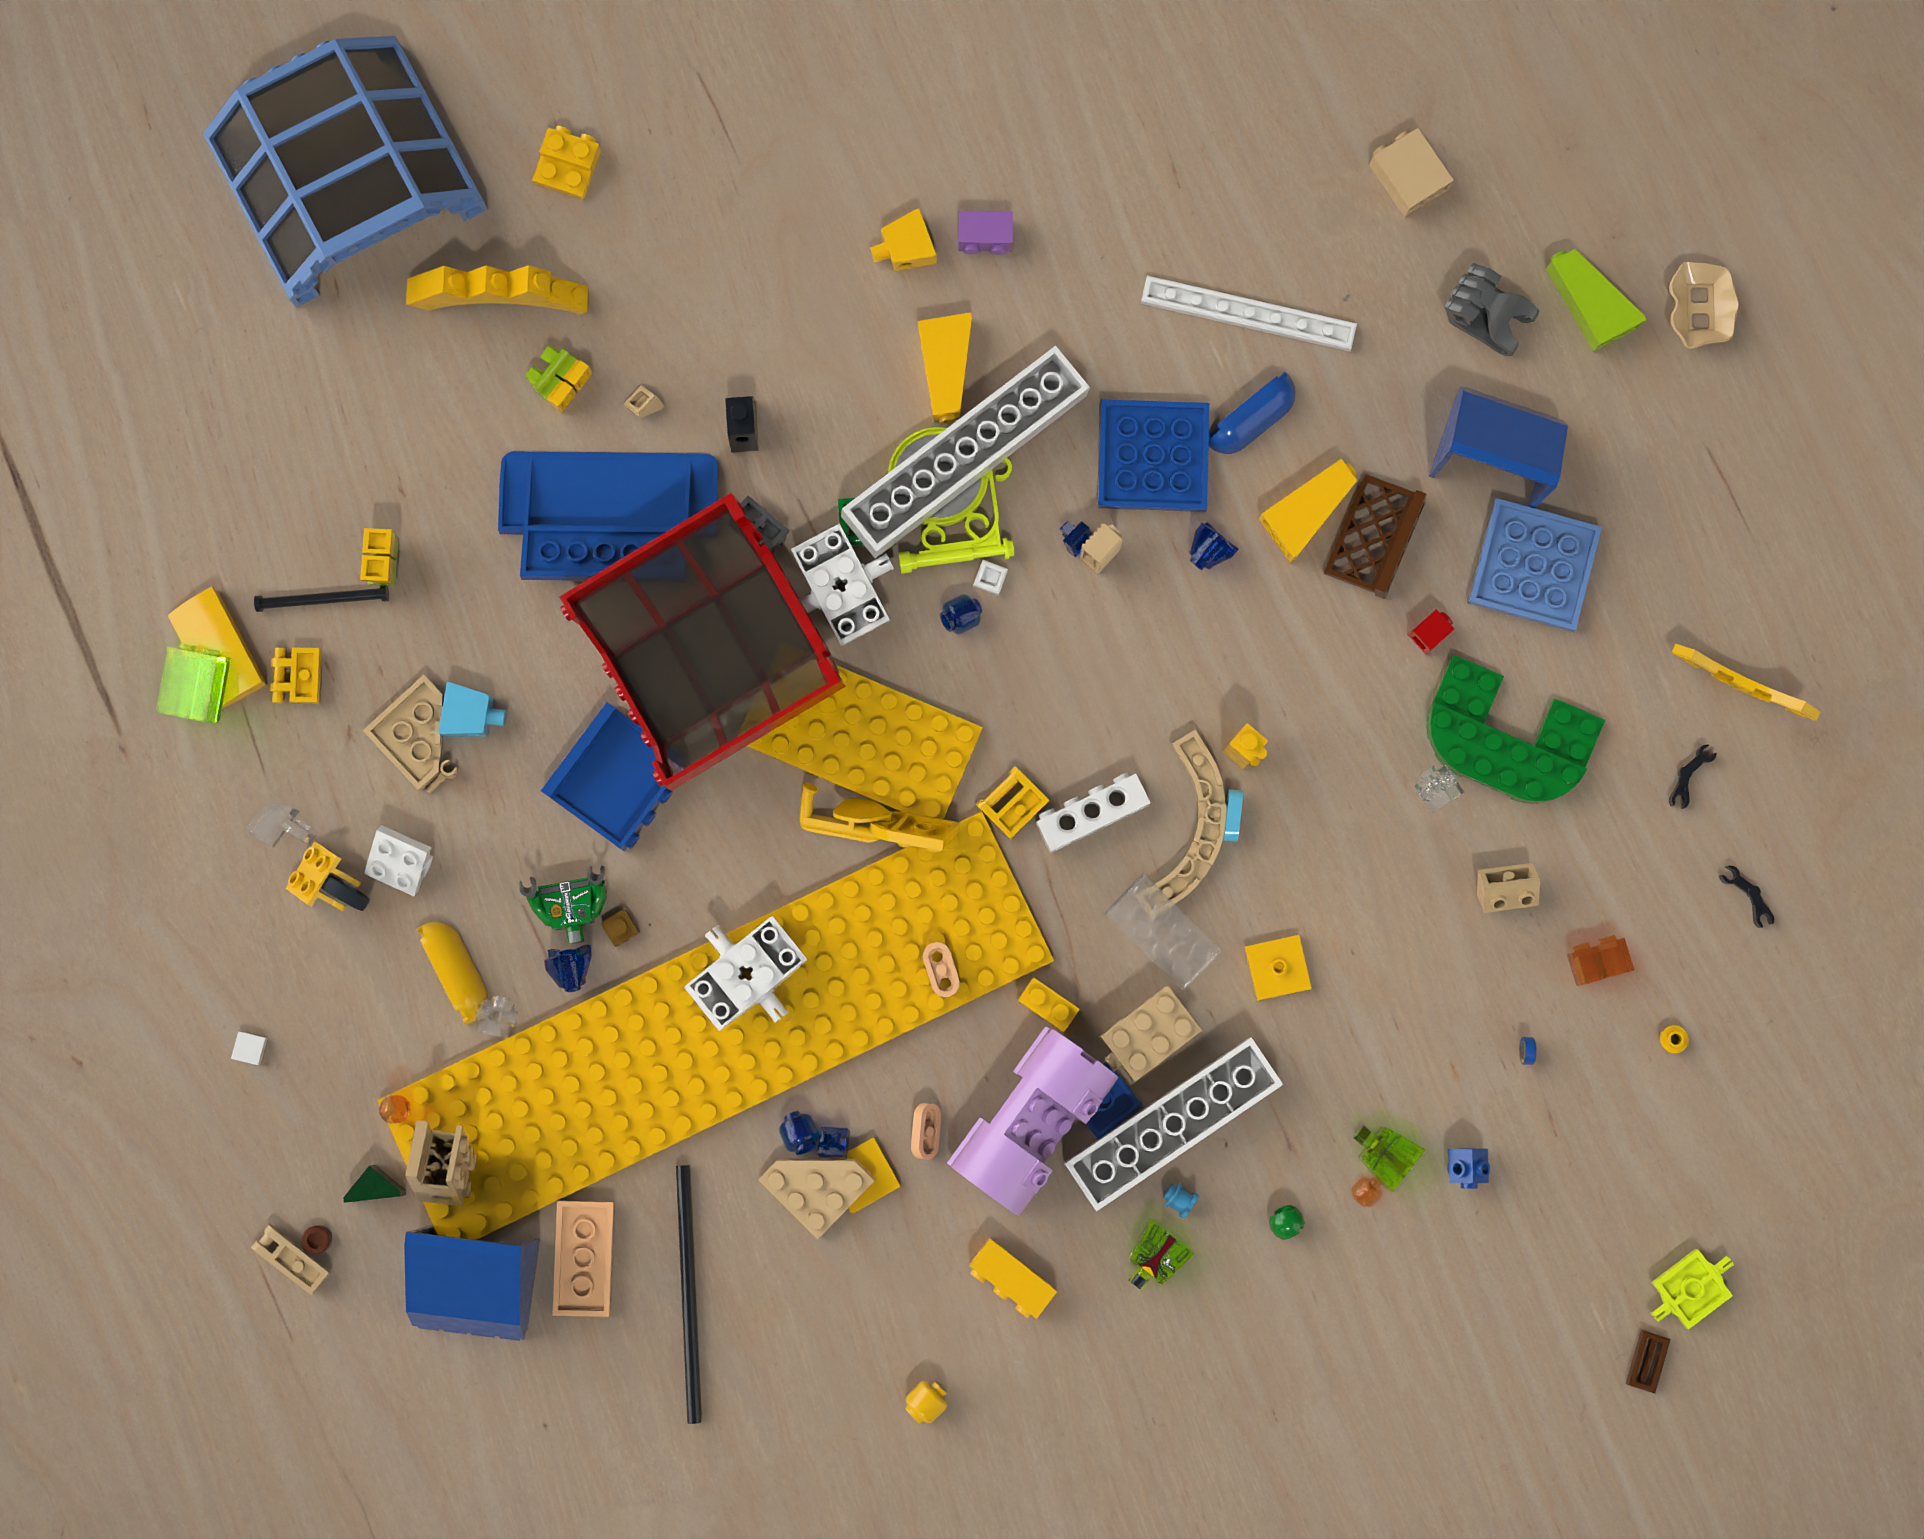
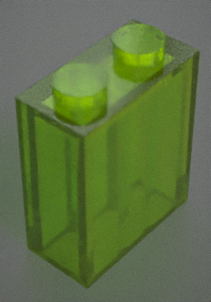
(193, 683)

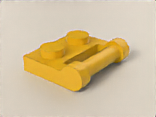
(1018, 809)

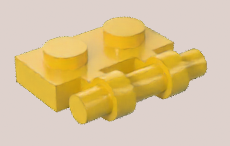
(304, 677)

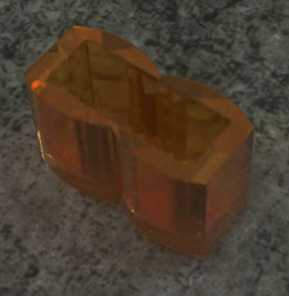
(1600, 961)

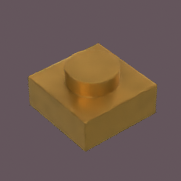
(619, 928)

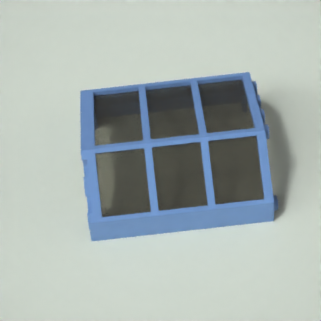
(337, 157)

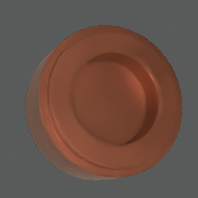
(316, 1239)

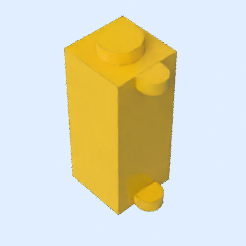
(1246, 747)

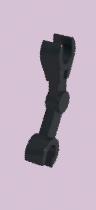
(1684, 775)
(1753, 893)

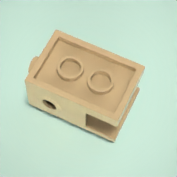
(1149, 1034)
(438, 1169)

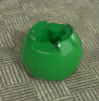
(1286, 1222)

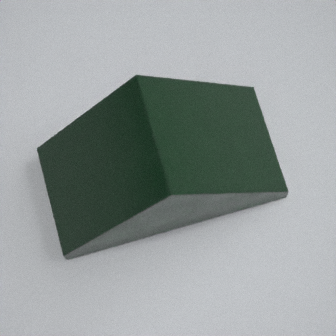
(374, 1185)

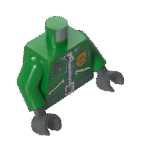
(568, 903)

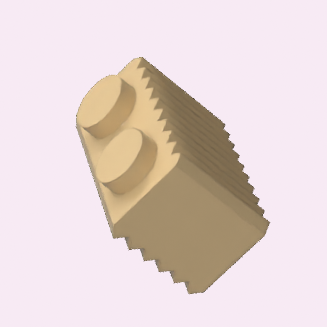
(1101, 547)

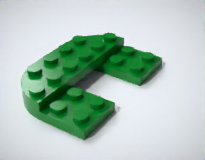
(1496, 758)

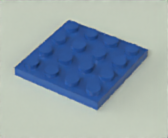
(1153, 455)

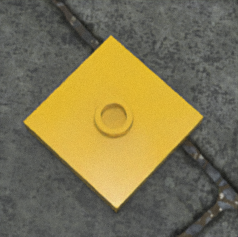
(1277, 967)
(874, 1161)

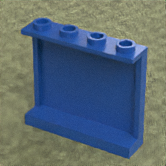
(609, 779)

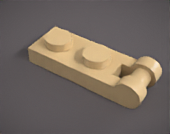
(291, 1260)

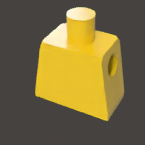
(905, 243)

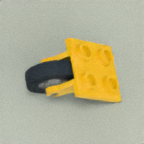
(314, 874)

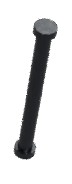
(321, 598)

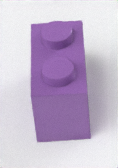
(985, 232)

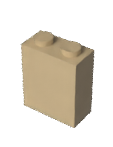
(1410, 171)

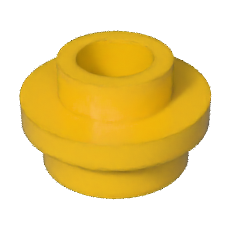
(1665, 1039)

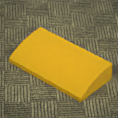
(208, 624)

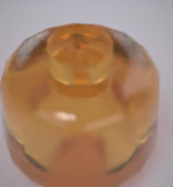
(394, 1109)
(1366, 1191)

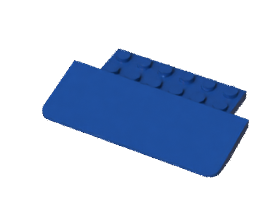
(596, 506)

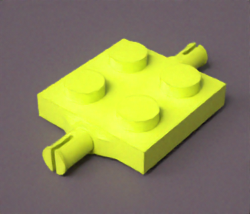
(1692, 1288)

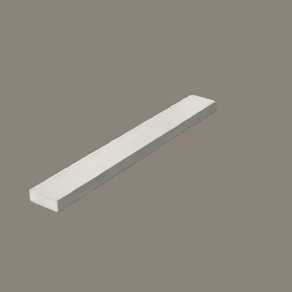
(1248, 313)

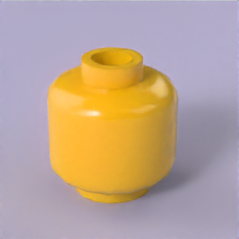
(926, 1402)

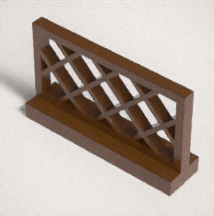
(1397, 545)

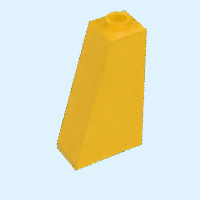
(945, 357)
(1305, 510)

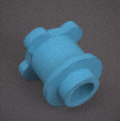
(1180, 1199)

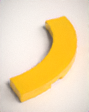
(1744, 684)

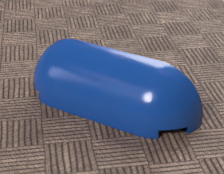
(1254, 416)

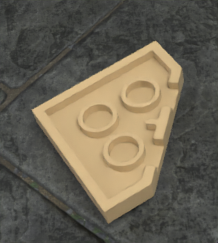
(410, 732)
(817, 1189)

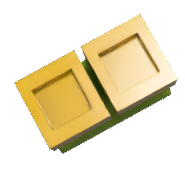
(561, 366)
(381, 564)

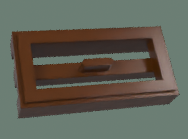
(1640, 1347)

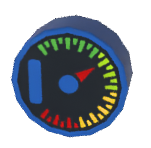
(1527, 1050)

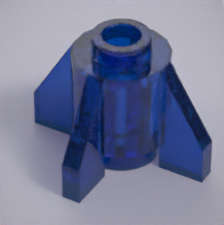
(1210, 547)
(569, 967)

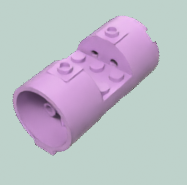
(1055, 1089)

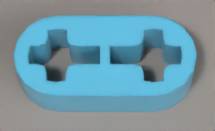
(1233, 815)

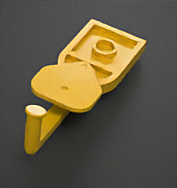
(891, 826)

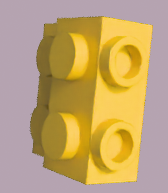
(567, 162)

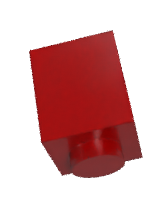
(1432, 631)

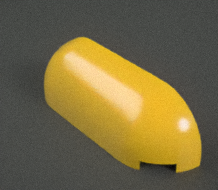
(454, 968)

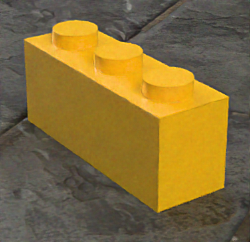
(1012, 1279)

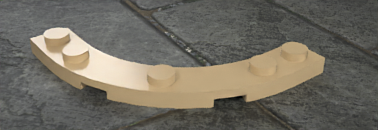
(1210, 822)

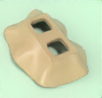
(1720, 307)

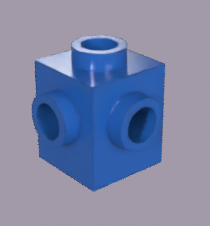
(1468, 1167)

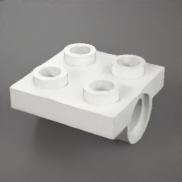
(398, 860)

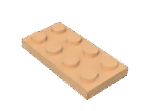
(583, 1258)

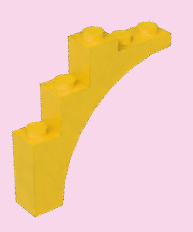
(491, 285)

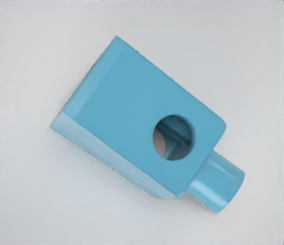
(468, 713)

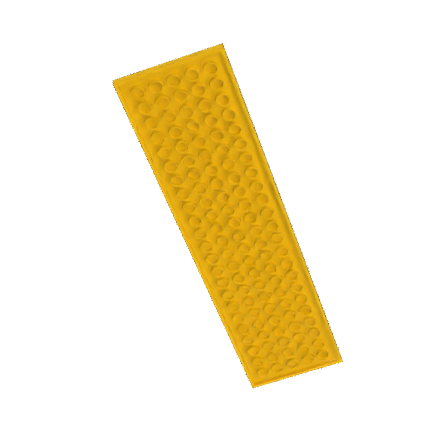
(652, 1067)

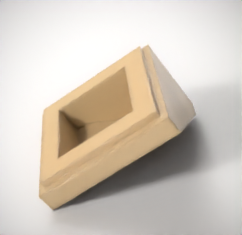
(643, 402)

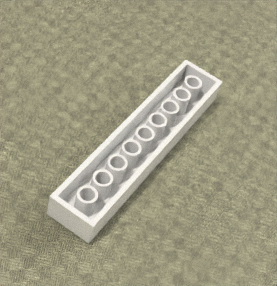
(965, 452)

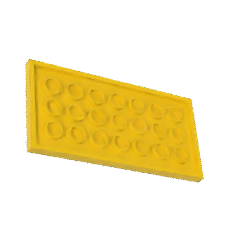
(878, 746)

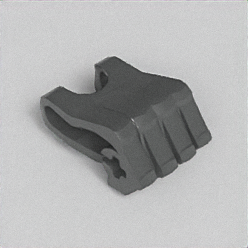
(1486, 311)

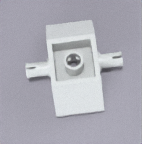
(831, 560)
(727, 996)

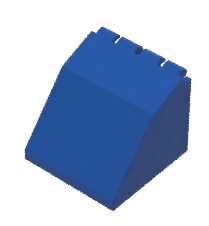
(1504, 438)
(469, 1284)

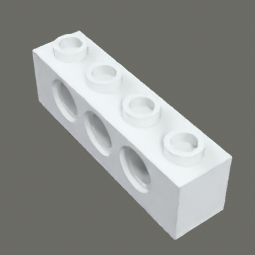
(1134, 800)

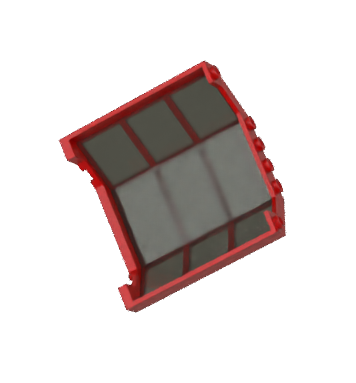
(704, 640)

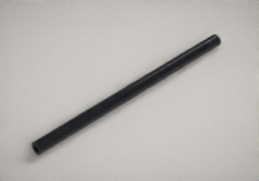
(688, 1294)

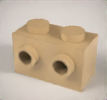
(1510, 887)

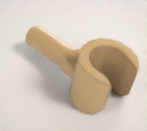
(441, 777)

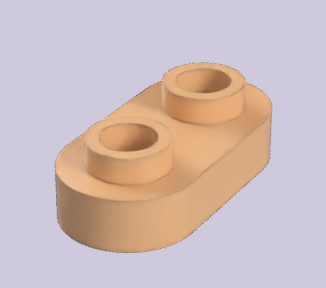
(940, 970)
(926, 1131)

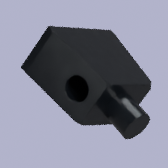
(742, 423)

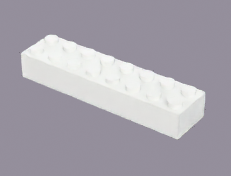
(1173, 1123)

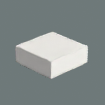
(990, 577)
(249, 1048)

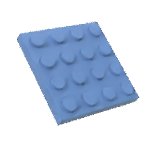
(1535, 565)

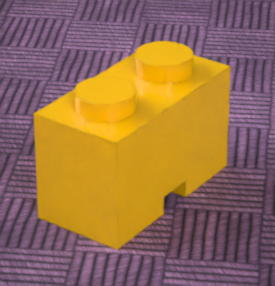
(1048, 1005)

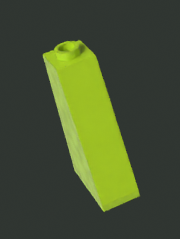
(1592, 300)

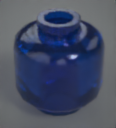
(961, 614)
(799, 1133)

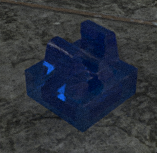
(1075, 537)
(833, 1142)

